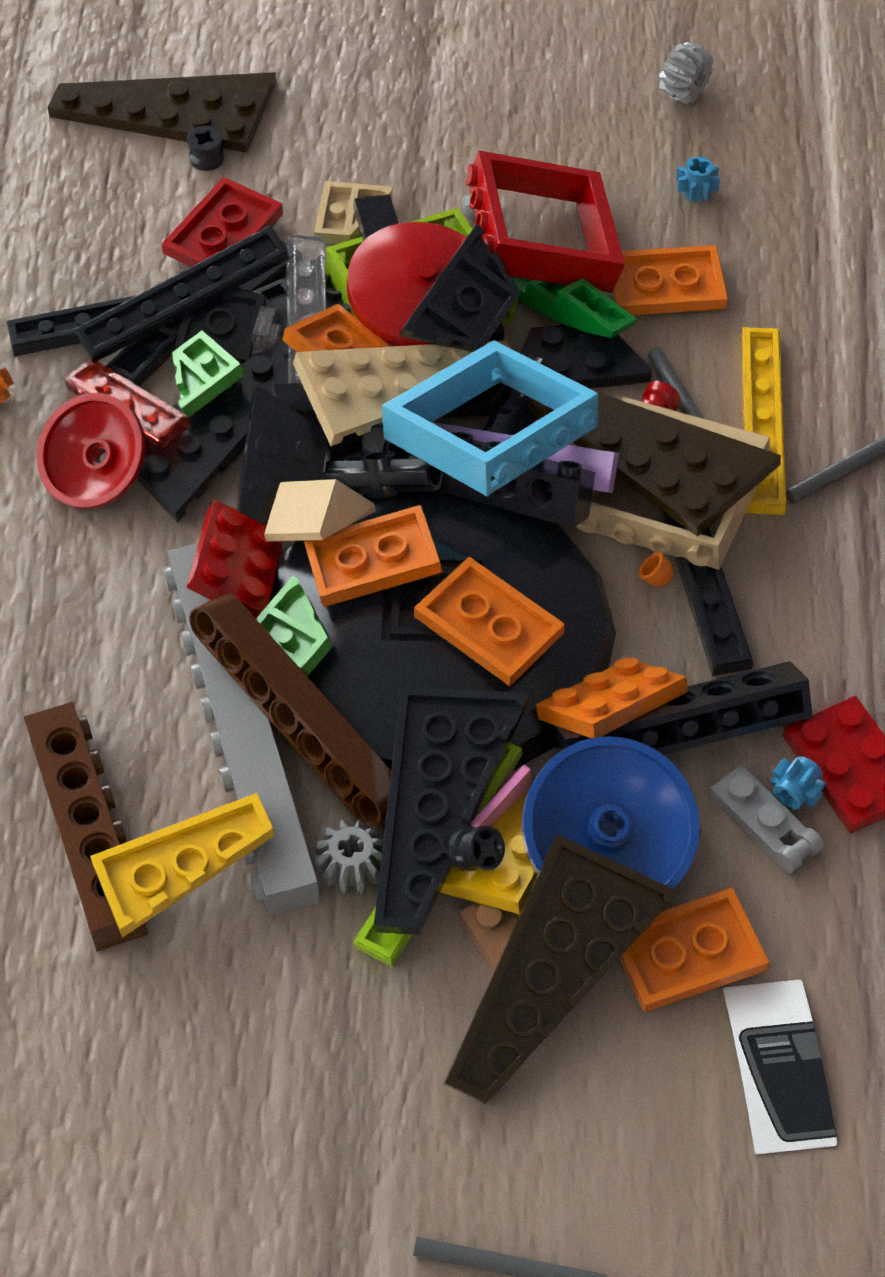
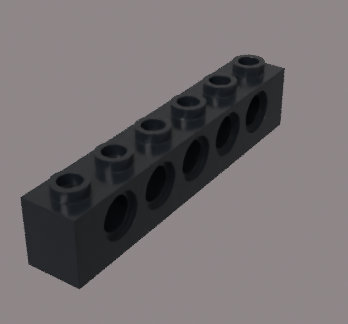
(528, 496)
(717, 711)

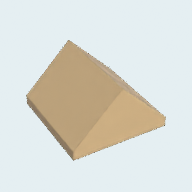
(314, 510)

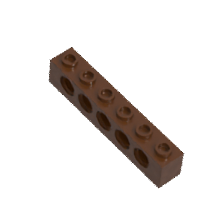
(61, 731)

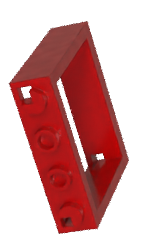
(539, 261)

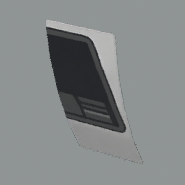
(780, 1067)

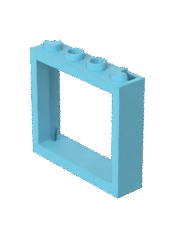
(411, 414)

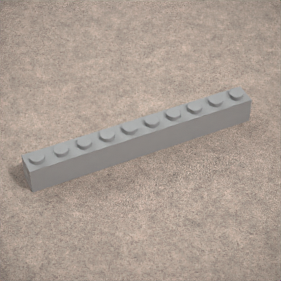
(251, 758)

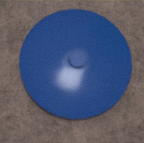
(617, 803)

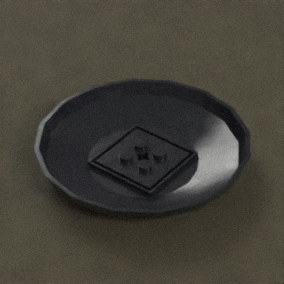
(386, 648)

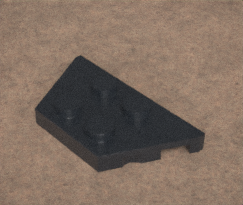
(465, 299)
(587, 357)
(277, 450)

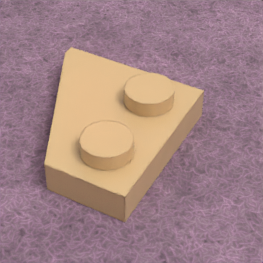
(336, 214)

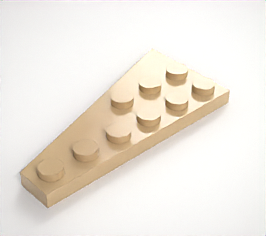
(354, 383)

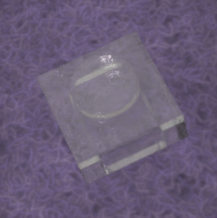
(266, 330)

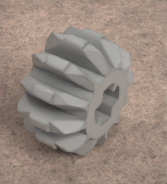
(686, 72)
(336, 851)

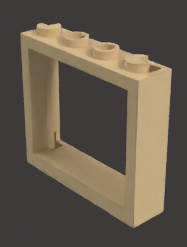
(665, 538)

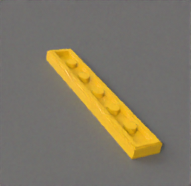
(764, 410)

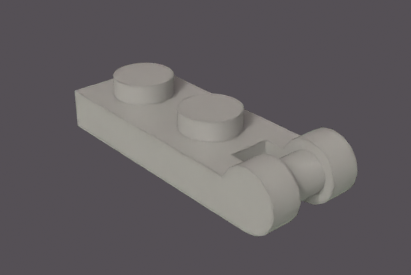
(765, 819)

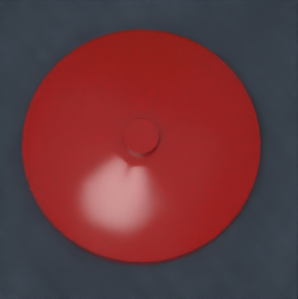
(395, 273)

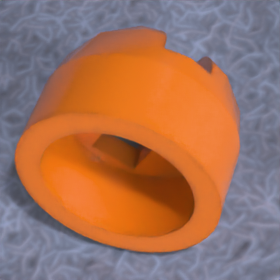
(657, 570)

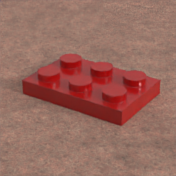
(219, 221)
(234, 559)
(851, 757)

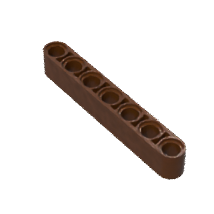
(295, 706)

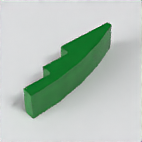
(576, 306)

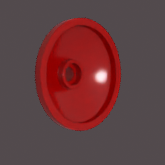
(73, 446)

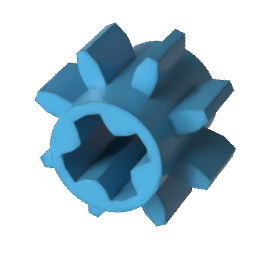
(698, 179)
(797, 783)

